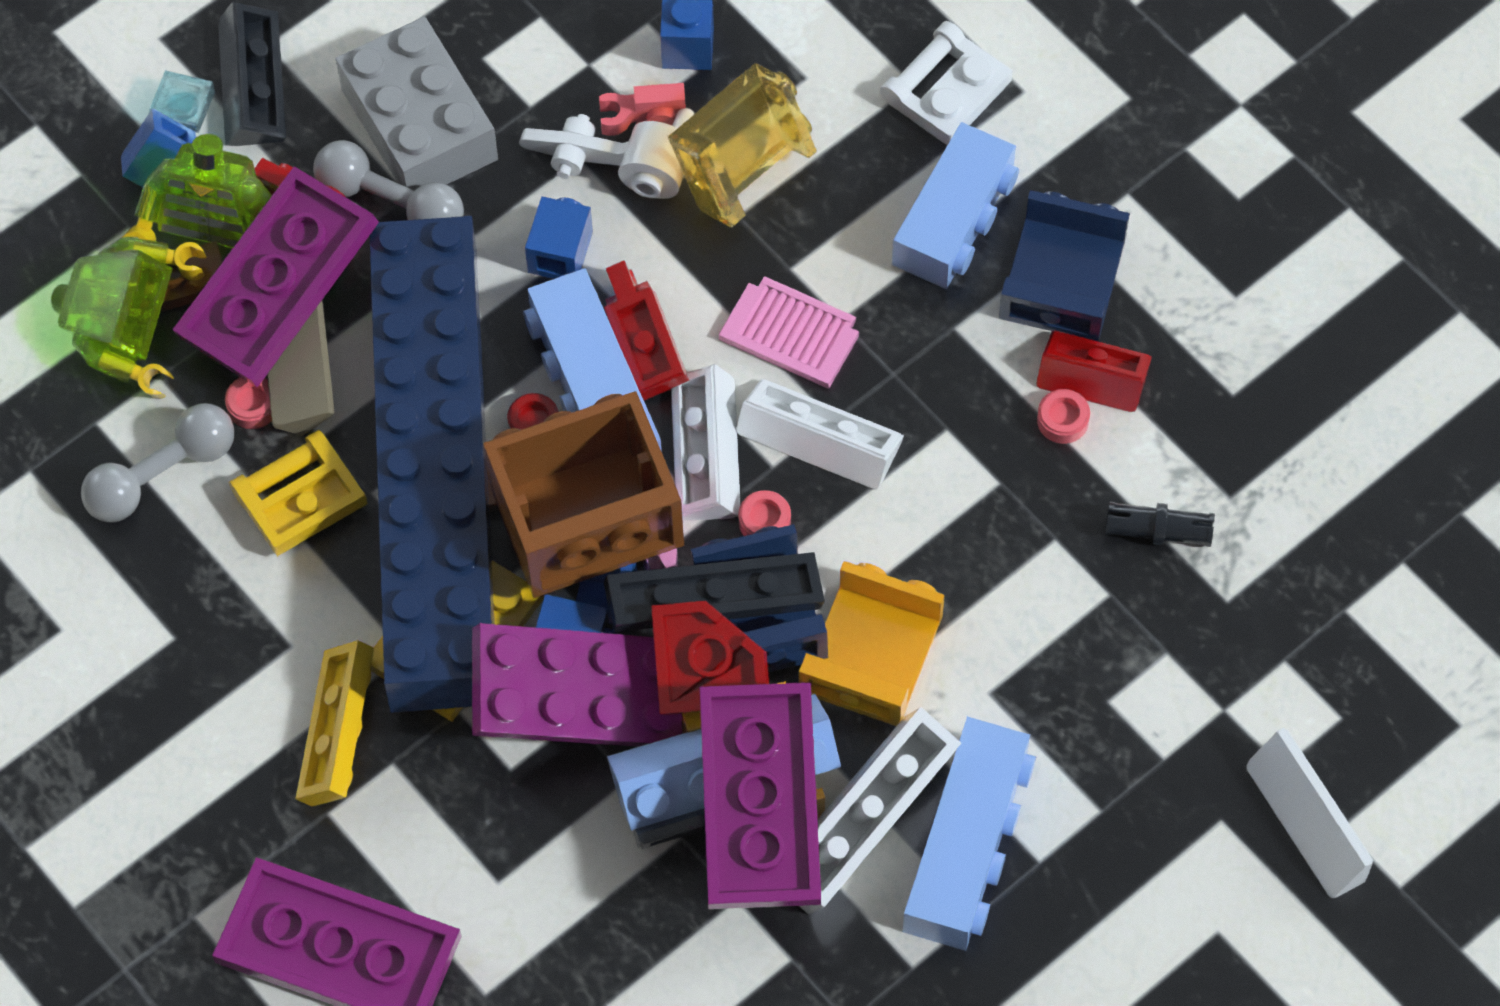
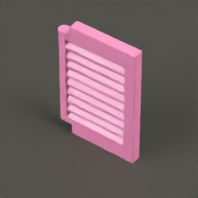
(791, 331)

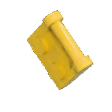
(305, 504)

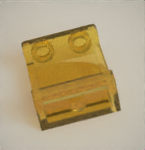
(740, 139)

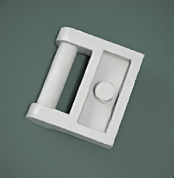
(958, 94)

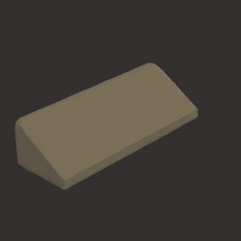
(302, 380)

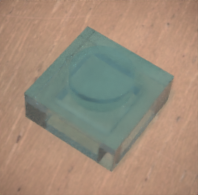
(184, 99)

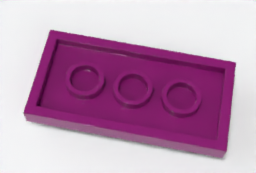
(275, 276)
(566, 686)
(760, 796)
(333, 942)

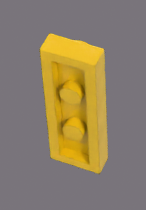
(335, 723)

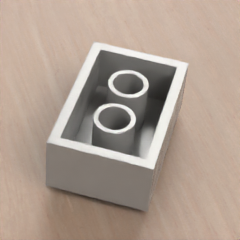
(417, 107)

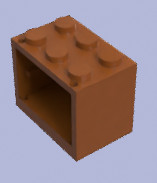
(584, 493)

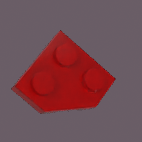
(700, 650)

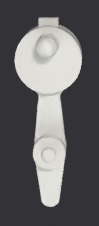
(644, 161)

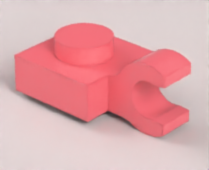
(646, 104)

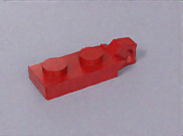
(643, 333)

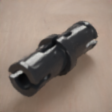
(1160, 524)

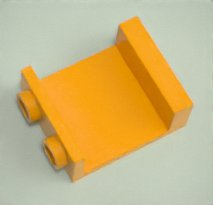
(875, 642)

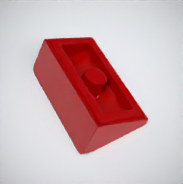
(1093, 370)

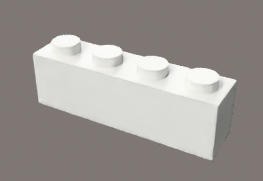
(878, 797)

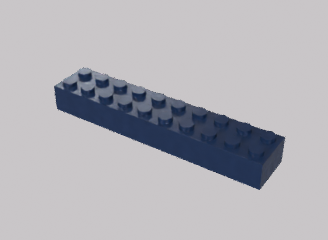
(430, 459)

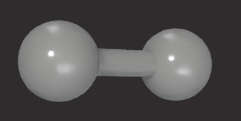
(348, 170)
(114, 491)

